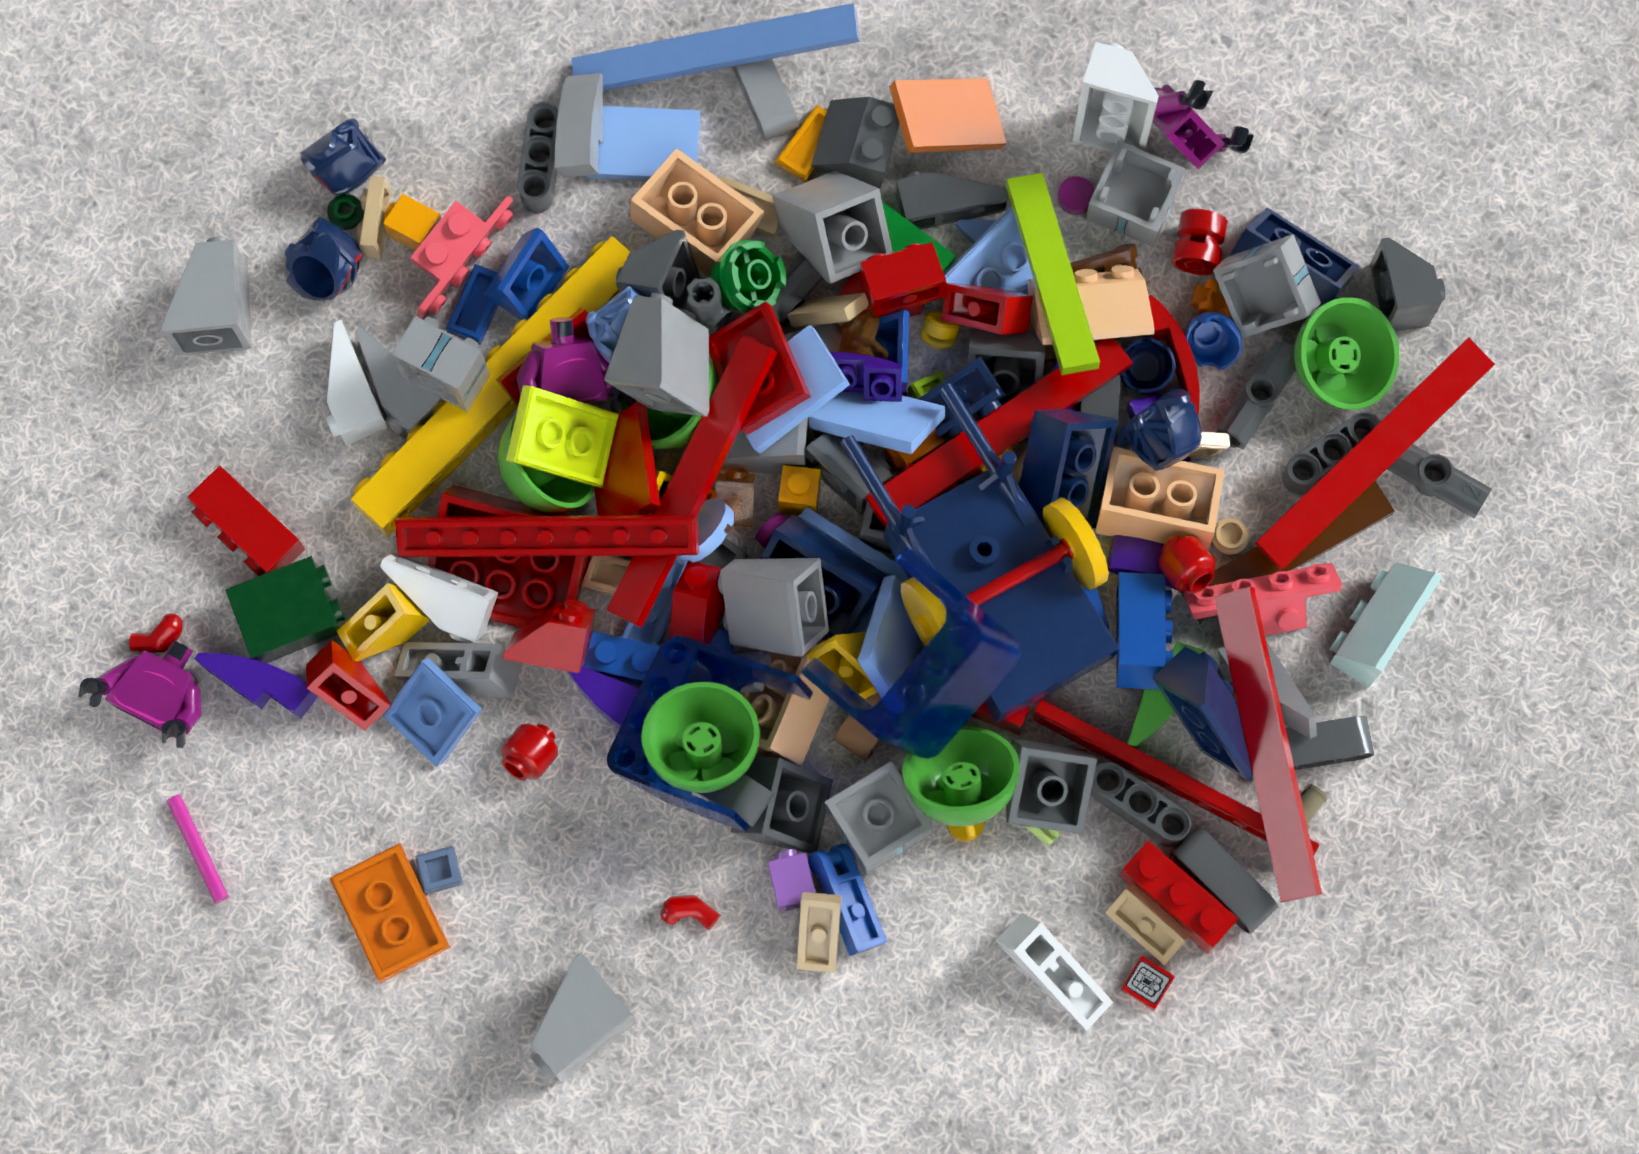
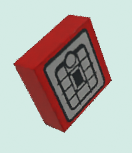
(1147, 983)

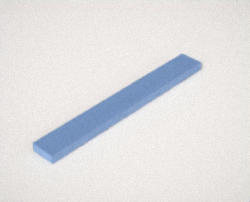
(722, 47)

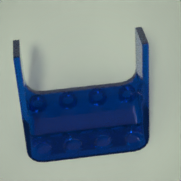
(676, 664)
(943, 681)

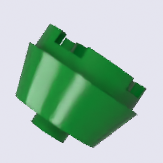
(749, 275)

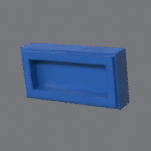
(473, 310)

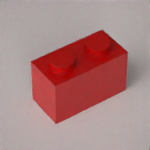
(902, 279)

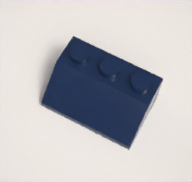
(1327, 267)
(1068, 459)
(847, 579)
(1206, 708)

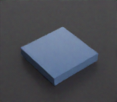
(432, 712)

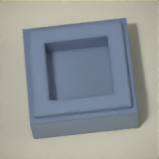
(439, 870)

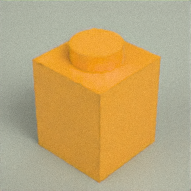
(409, 221)
(799, 490)

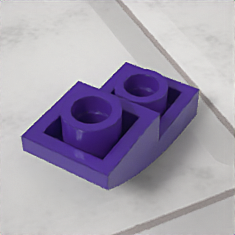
(871, 375)
(1135, 556)

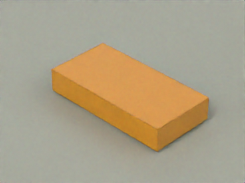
(800, 150)

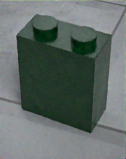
(285, 610)

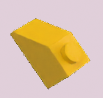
(382, 623)
(841, 657)

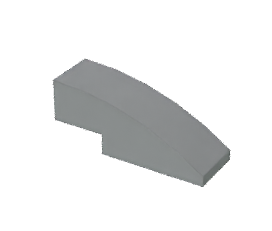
(579, 126)

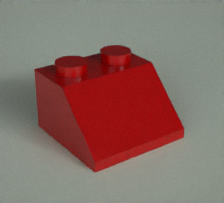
(554, 638)

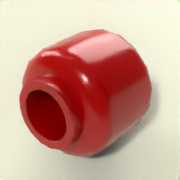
(1187, 564)
(529, 751)

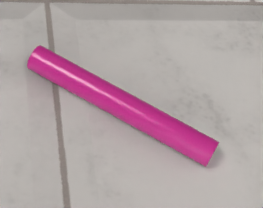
(197, 849)

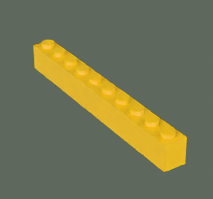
(452, 434)

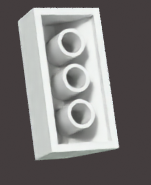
(1114, 100)

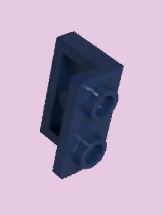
(977, 390)

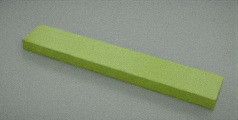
(1052, 274)

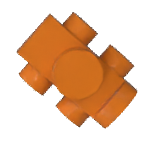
(1208, 299)

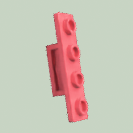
(452, 246)
(1279, 596)

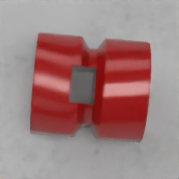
(1199, 242)

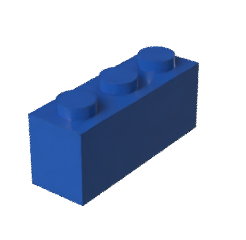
(1142, 629)

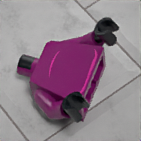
(1188, 130)
(569, 368)
(152, 691)

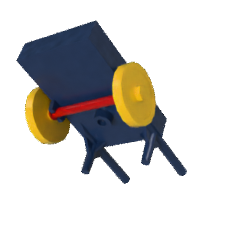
(1024, 584)

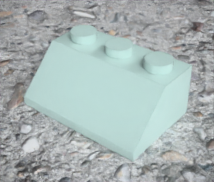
(1382, 621)

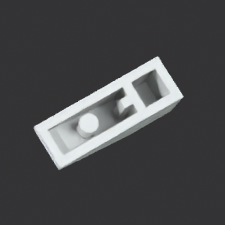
(349, 395)
(446, 599)
(1054, 970)

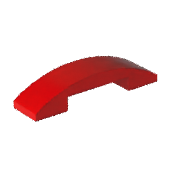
(1167, 328)

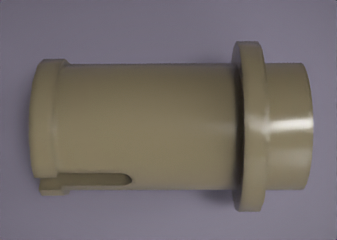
(1312, 800)

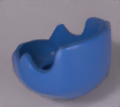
(1214, 340)

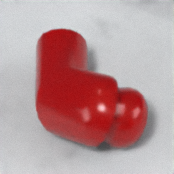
(160, 638)
(688, 906)

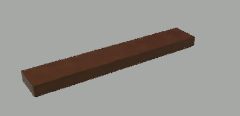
(1360, 515)

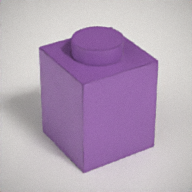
(790, 878)

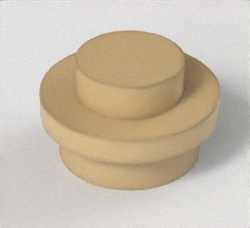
(1230, 536)

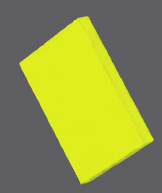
(562, 436)

